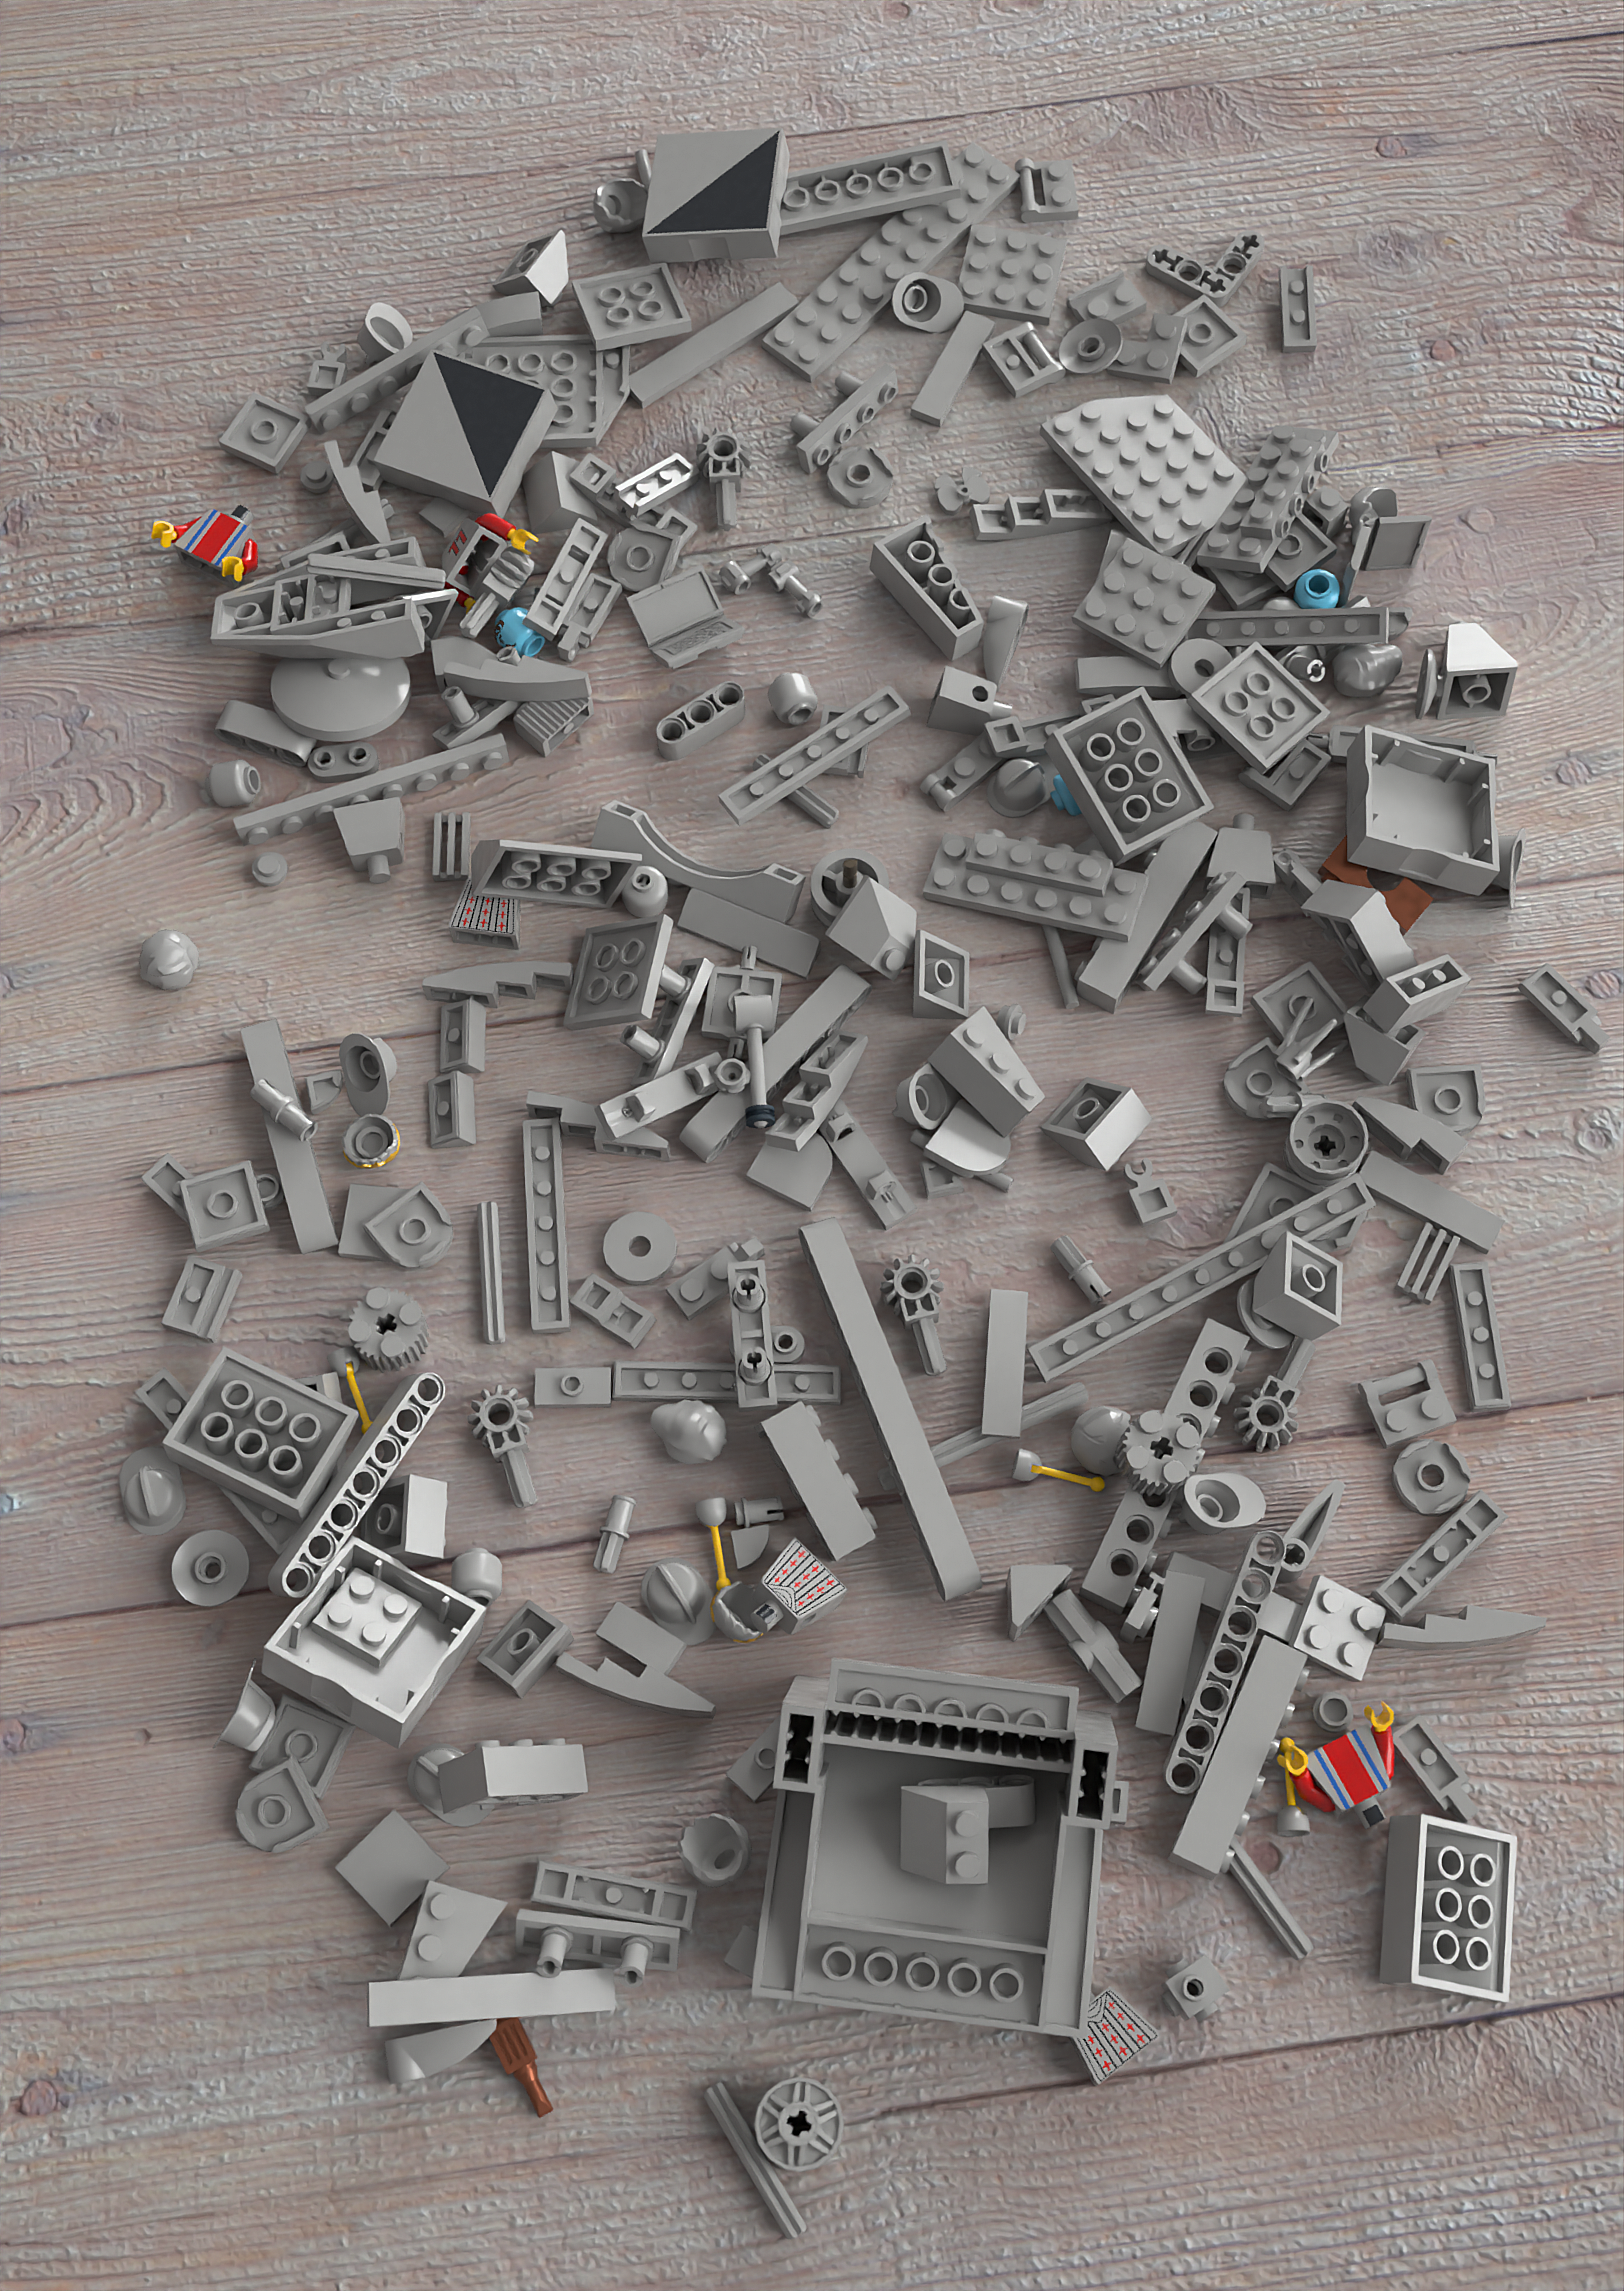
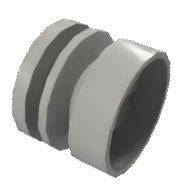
(1335, 1128)
(811, 2148)

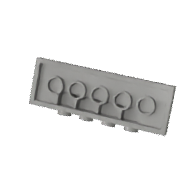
(868, 187)
(1268, 499)
(1037, 883)

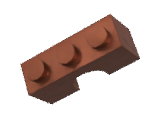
(1404, 902)

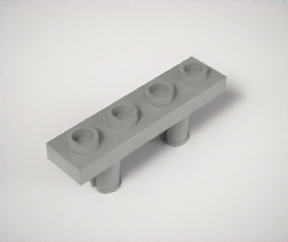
(837, 429)
(1308, 661)
(479, 718)
(1179, 941)
(677, 1013)
(752, 1336)
(596, 1940)

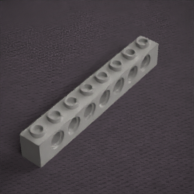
(1101, 1584)

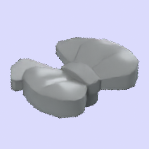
(953, 497)

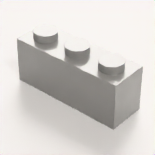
(1416, 993)

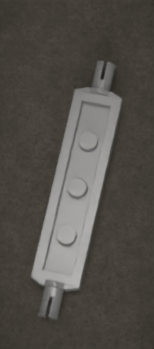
(1342, 736)

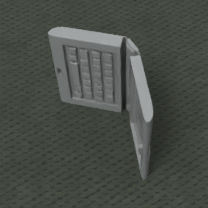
(1385, 545)
(682, 618)

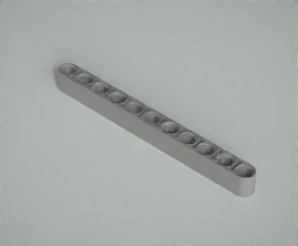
(890, 1410)

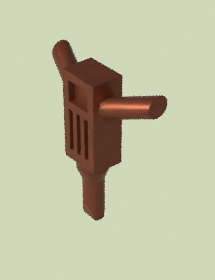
(518, 2058)

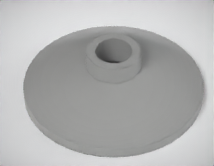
(1090, 346)
(1429, 684)
(1258, 1327)
(198, 1555)

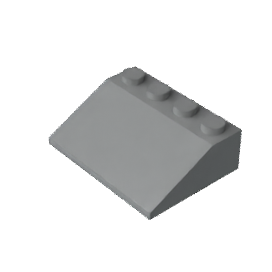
(1127, 775)
(550, 872)
(261, 1435)
(1448, 1908)

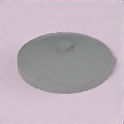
(340, 696)

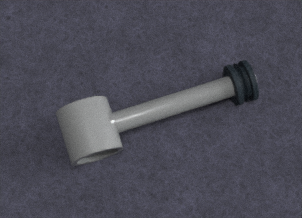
(754, 1016)

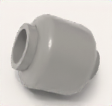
(792, 698)
(233, 783)
(645, 892)
(477, 1576)

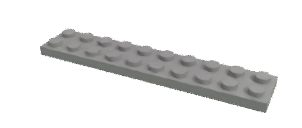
(908, 243)

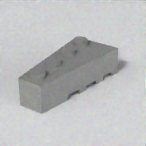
(817, 1480)

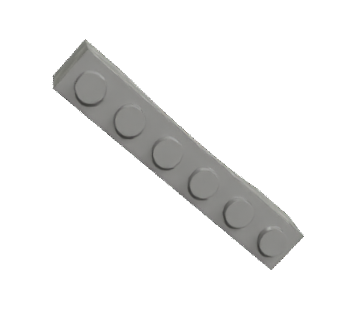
(764, 890)

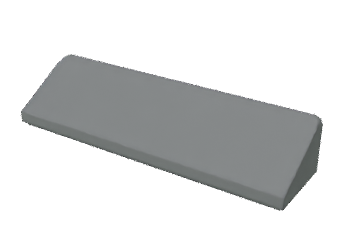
(740, 927)

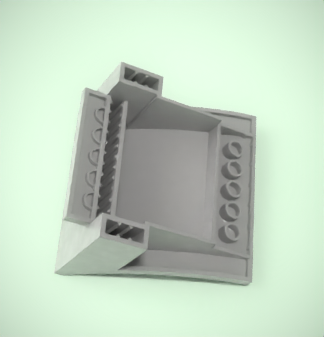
(871, 1937)

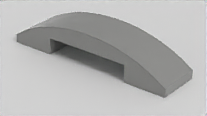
(598, 484)
(1027, 738)
(1226, 964)

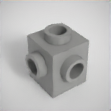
(1206, 1981)

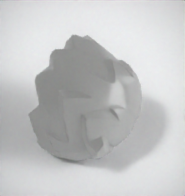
(620, 204)
(168, 960)
(1096, 1439)
(715, 1850)

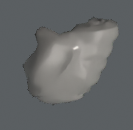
(1370, 504)
(1366, 669)
(690, 1431)

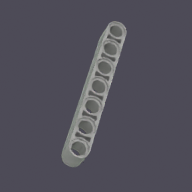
(783, 1055)
(294, 1158)
(341, 1489)
(1208, 1674)

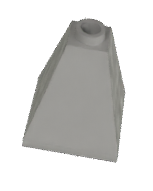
(1475, 674)

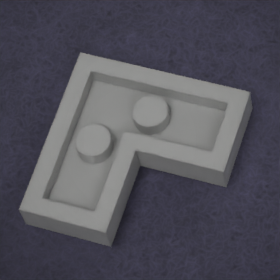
(1157, 357)

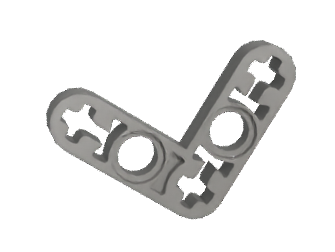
(1214, 278)

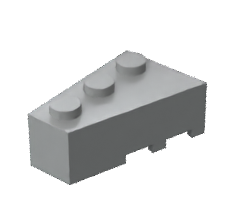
(1362, 929)
(987, 1072)
(513, 1774)
(446, 1931)

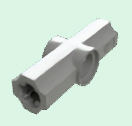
(1092, 1646)

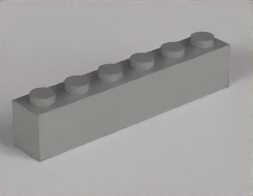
(1170, 877)
(1238, 1758)

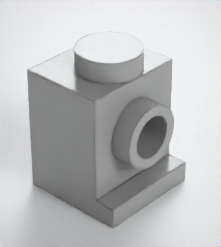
(1329, 507)

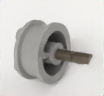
(838, 877)

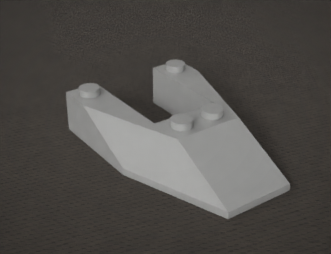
(311, 613)

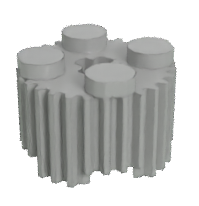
(385, 1310)
(1172, 1437)

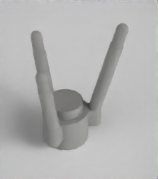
(1294, 1061)

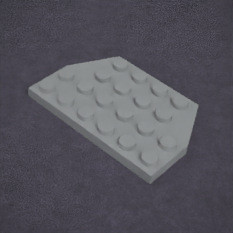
(583, 382)
(1147, 467)

